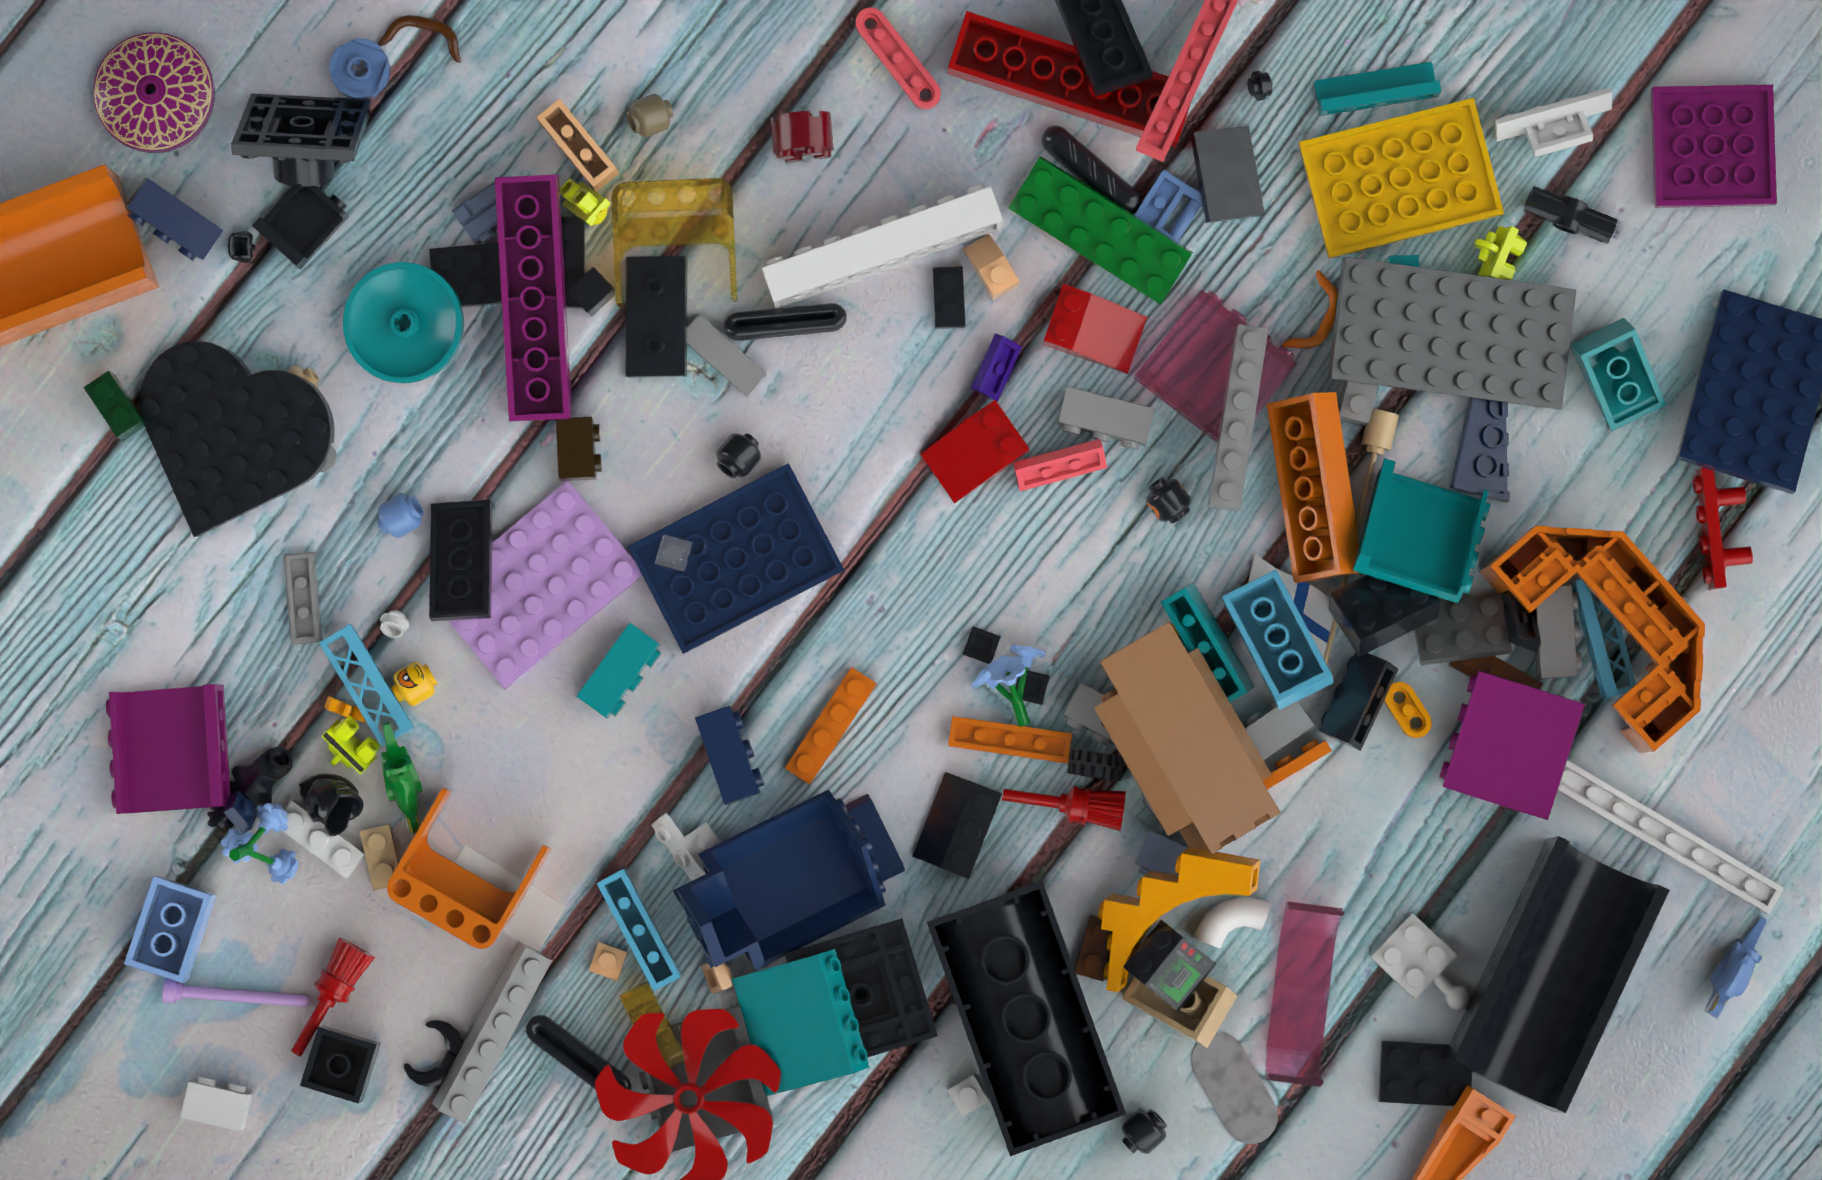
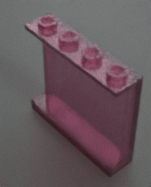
(1194, 362)

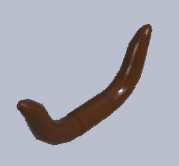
(427, 24)

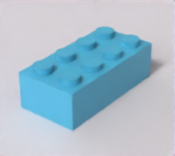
(1277, 639)

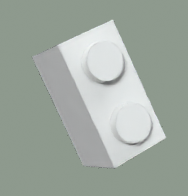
(216, 1104)

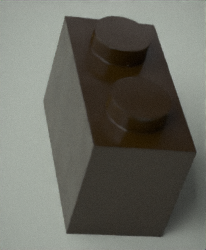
(577, 449)

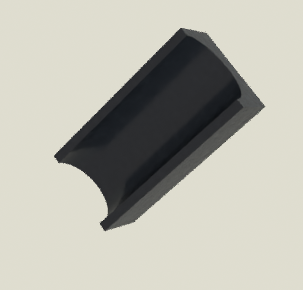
(1555, 975)
(1026, 1018)

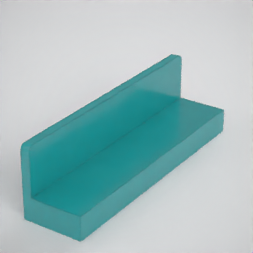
(1376, 88)

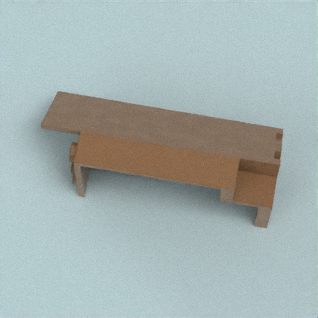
(1184, 742)

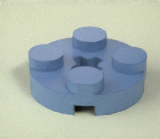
(352, 53)

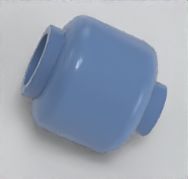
(400, 515)

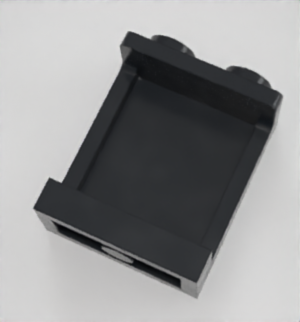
(302, 222)

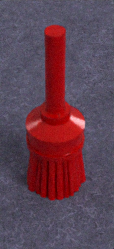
(1079, 805)
(335, 986)

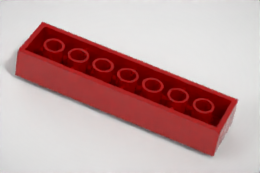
(1048, 75)

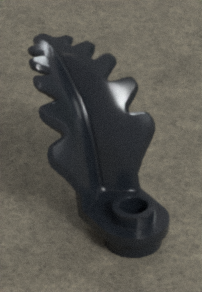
(255, 782)

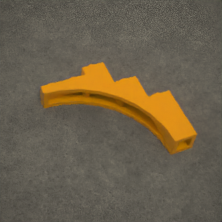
(1159, 892)

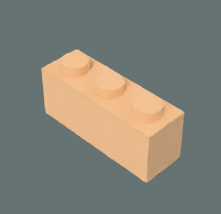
(577, 145)

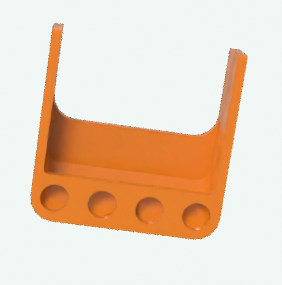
(451, 894)

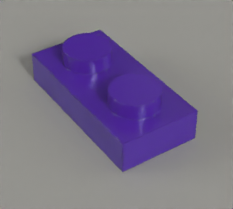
(996, 367)

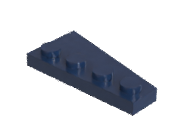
(1483, 451)

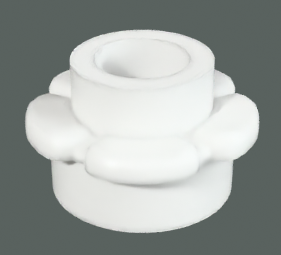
(394, 624)

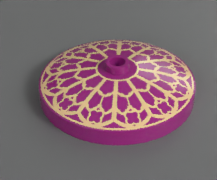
(170, 114)

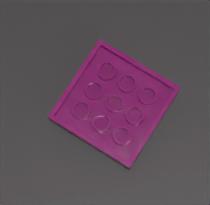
(1713, 146)

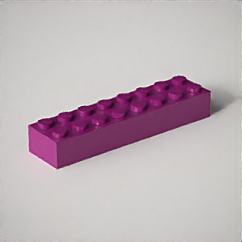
(533, 297)

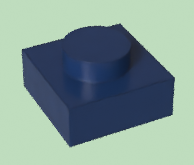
(240, 812)

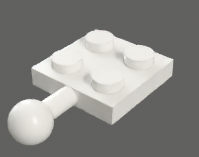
(1416, 959)

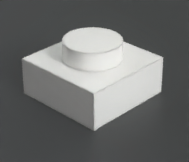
(967, 1095)

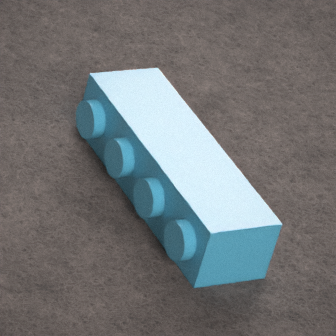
(639, 929)

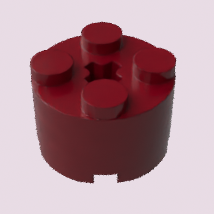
(802, 135)

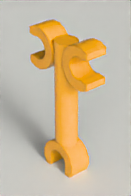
(344, 709)

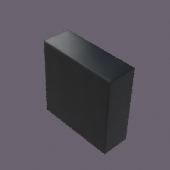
(981, 645)
(1034, 687)

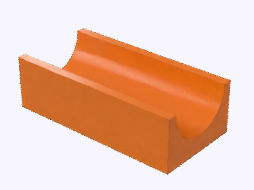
(68, 254)

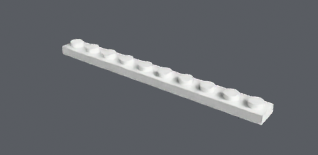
(1669, 838)

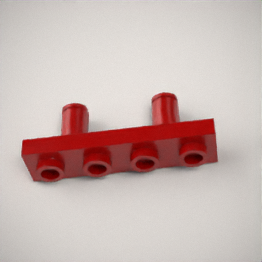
(1711, 542)

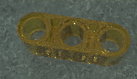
(641, 1001)

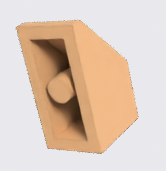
(991, 266)

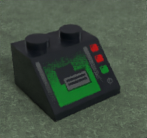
(1169, 965)

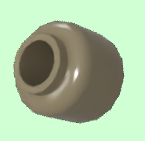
(649, 115)

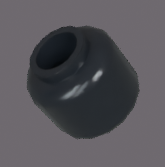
(738, 455)
(1144, 1131)

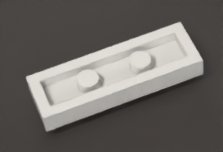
(332, 850)

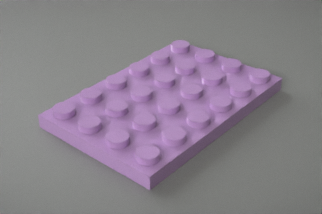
(546, 583)

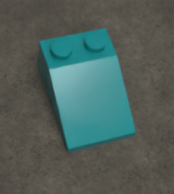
(1618, 373)

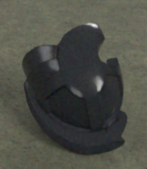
(331, 800)

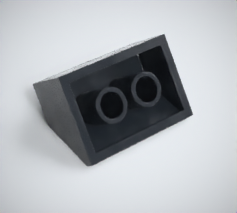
(957, 825)

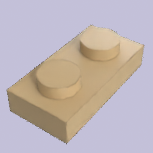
(379, 854)

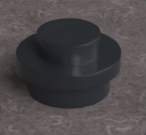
(1259, 85)

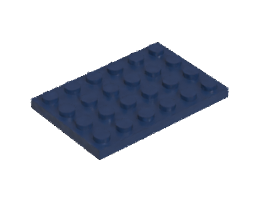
(1755, 393)
(743, 559)

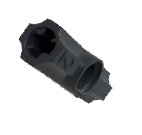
(1570, 215)

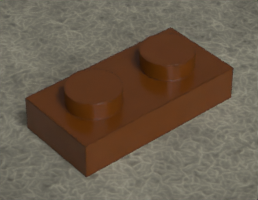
(1093, 950)

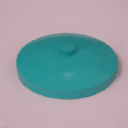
(403, 322)

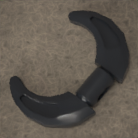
(437, 1075)

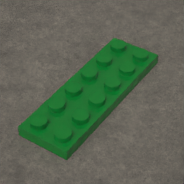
(1100, 230)

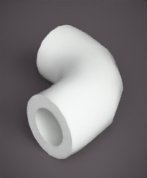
(1231, 915)

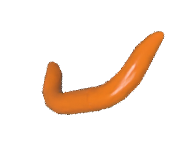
(1327, 322)

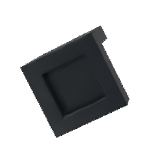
(592, 291)

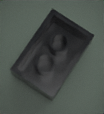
(1379, 611)

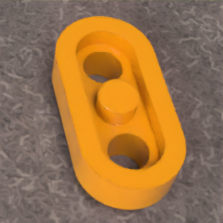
(1408, 709)

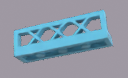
(1596, 643)
(376, 678)

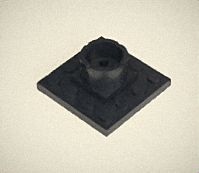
(301, 134)
(884, 966)

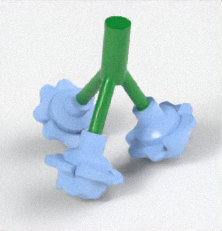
(243, 846)

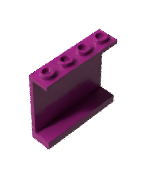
(1511, 744)
(168, 749)

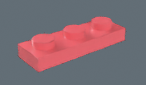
(1060, 465)

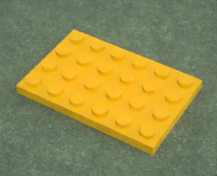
(1401, 178)

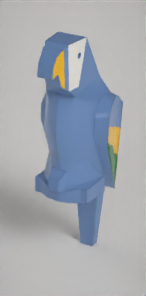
(1734, 970)

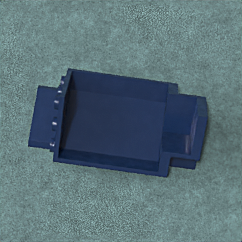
(790, 880)

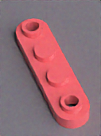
(898, 58)

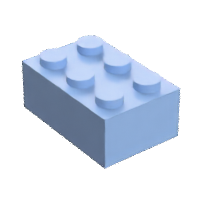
(170, 929)

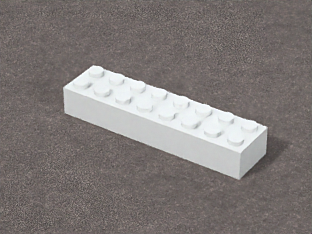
(882, 247)

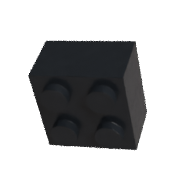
(340, 1064)

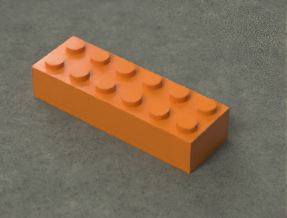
(1314, 486)

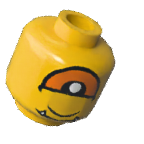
(414, 683)

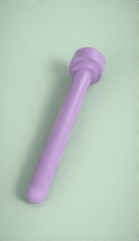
(176, 991)

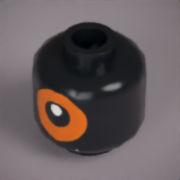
(1168, 500)

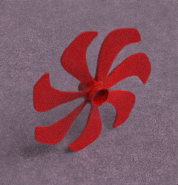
(696, 1033)

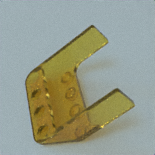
(672, 215)

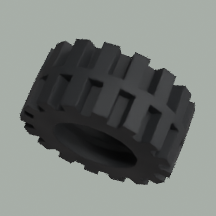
(1095, 765)

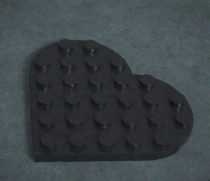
(230, 433)

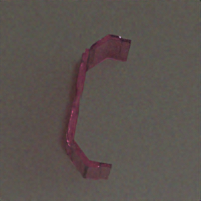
(1301, 993)

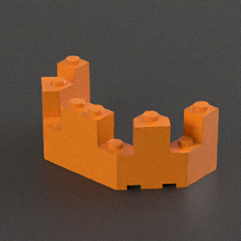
(1636, 598)

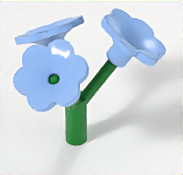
(1007, 671)

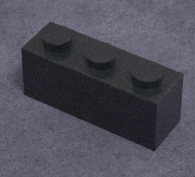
(1358, 700)

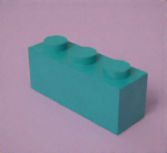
(619, 671)

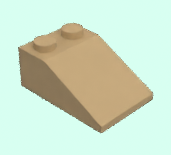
(1197, 1018)

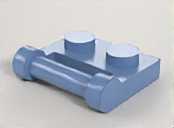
(1163, 200)

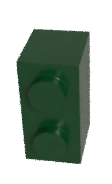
(115, 405)

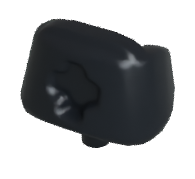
(241, 246)

